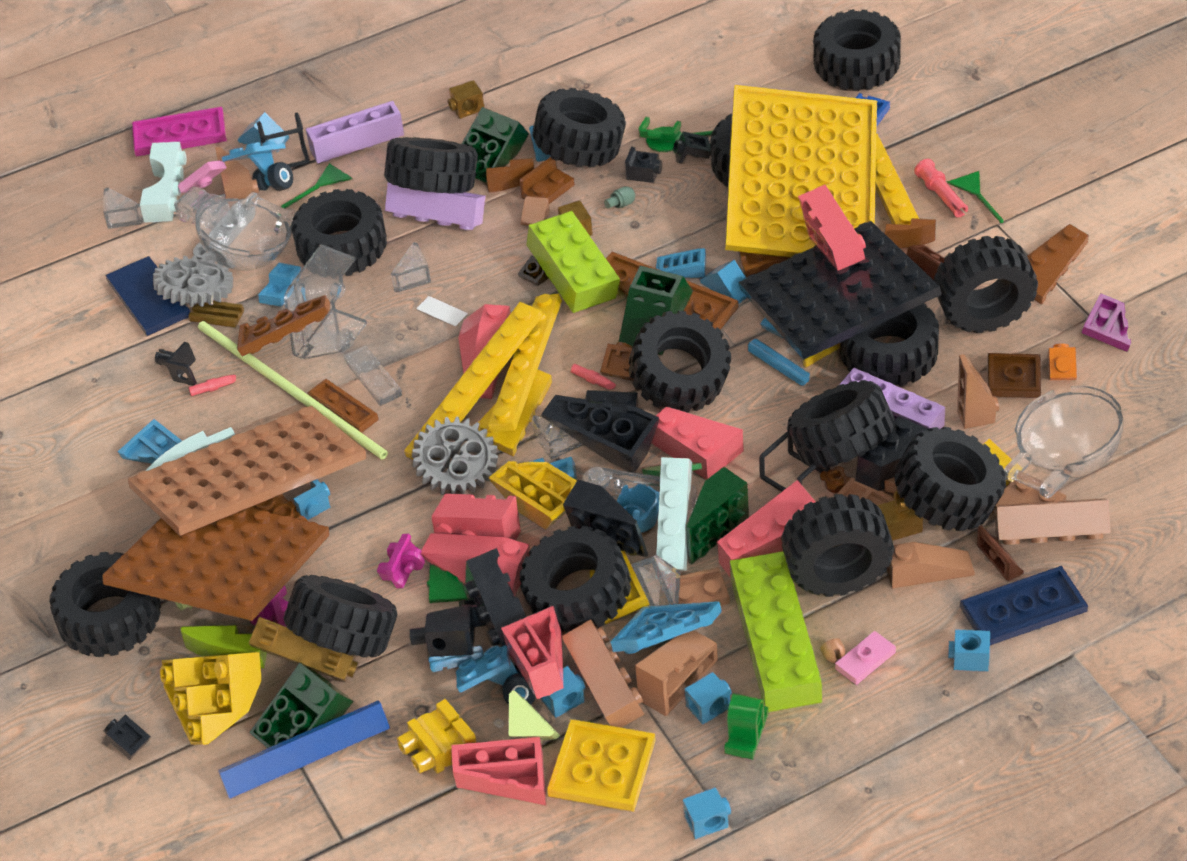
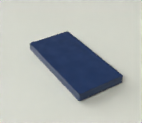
(136, 291)
(1024, 605)

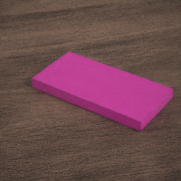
(188, 128)

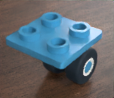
(268, 173)
(495, 667)

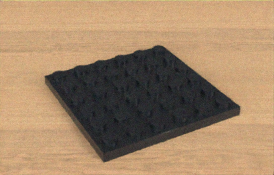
(823, 306)

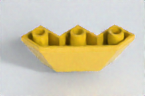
(211, 691)

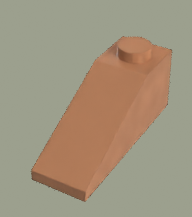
(236, 178)
(974, 398)
(926, 563)

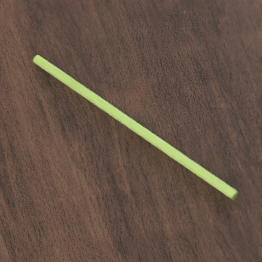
(294, 391)

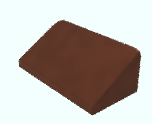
(925, 258)
(997, 554)

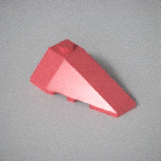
(477, 332)

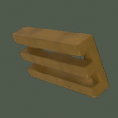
(217, 311)

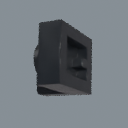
(693, 145)
(125, 736)

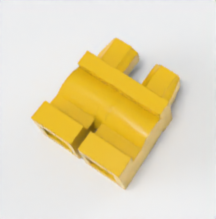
(434, 736)

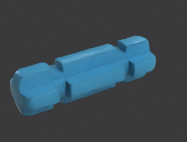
(437, 663)

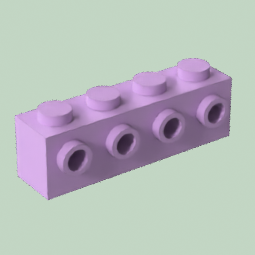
(355, 132)
(446, 208)
(904, 403)

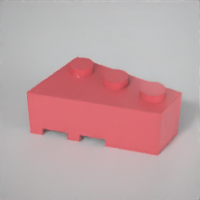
(831, 228)
(697, 439)
(478, 517)
(537, 651)
(502, 768)

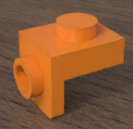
(1062, 362)

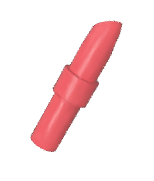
(592, 377)
(211, 384)

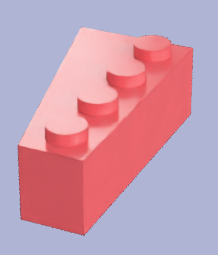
(763, 530)

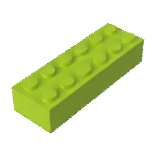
(775, 632)

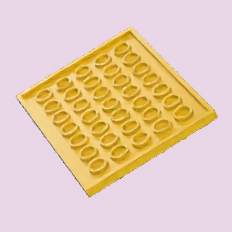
(787, 147)

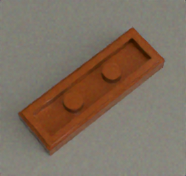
(344, 405)

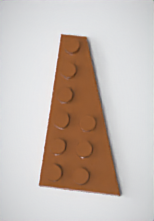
(703, 301)

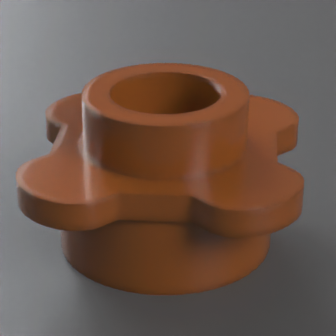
(834, 479)

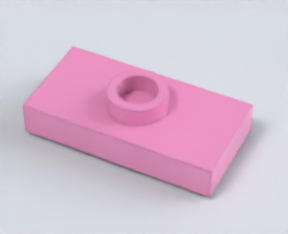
(202, 176)
(865, 657)

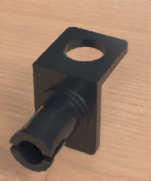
(178, 363)

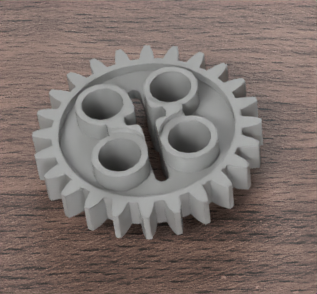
(192, 281)
(435, 445)

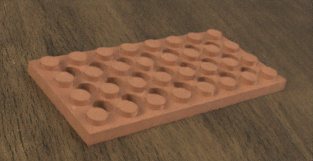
(246, 469)

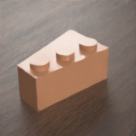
(673, 668)

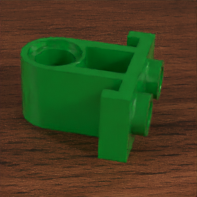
(745, 725)

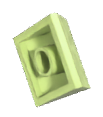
(526, 721)

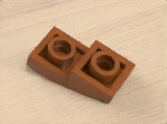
(508, 177)
(918, 233)

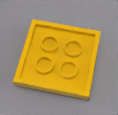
(601, 765)

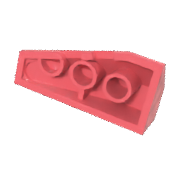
(452, 551)

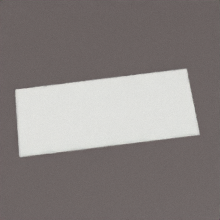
(442, 311)

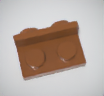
(546, 181)
(617, 361)

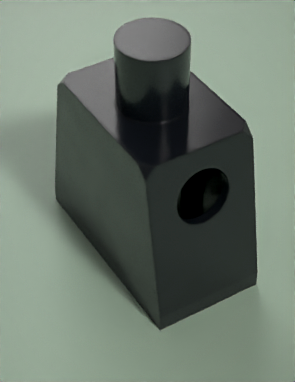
(447, 632)

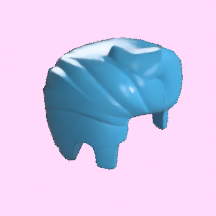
(641, 504)

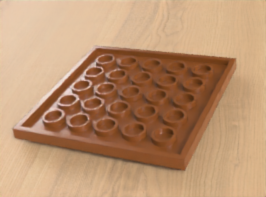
(220, 567)

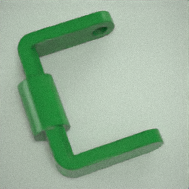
(658, 135)

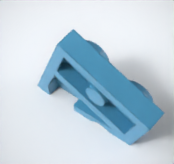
(149, 443)

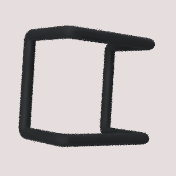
(299, 130)
(790, 450)

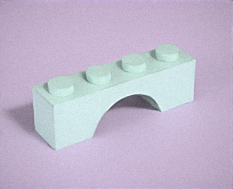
(159, 200)
(673, 508)

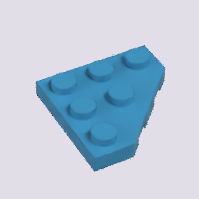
(663, 623)

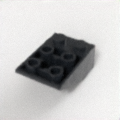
(595, 508)

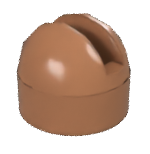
(833, 649)

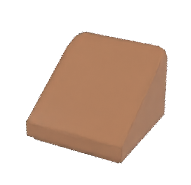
(534, 210)

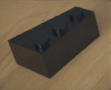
(880, 463)
(492, 595)

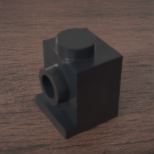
(642, 166)

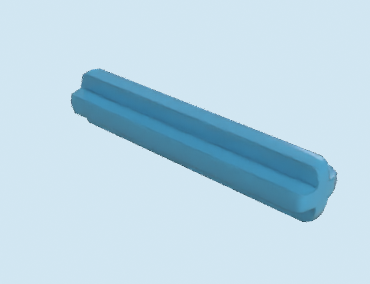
(778, 362)

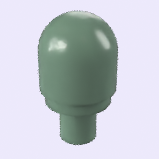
(620, 198)

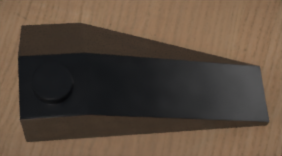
(610, 431)

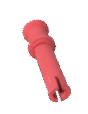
(936, 182)

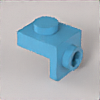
(313, 501)

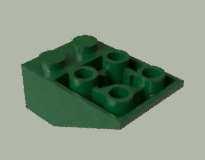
(495, 140)
(652, 295)
(717, 512)
(300, 706)

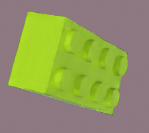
(572, 261)

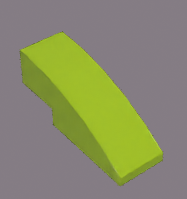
(218, 641)

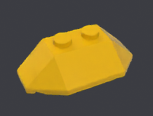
(537, 487)

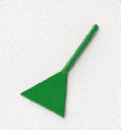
(330, 176)
(971, 184)

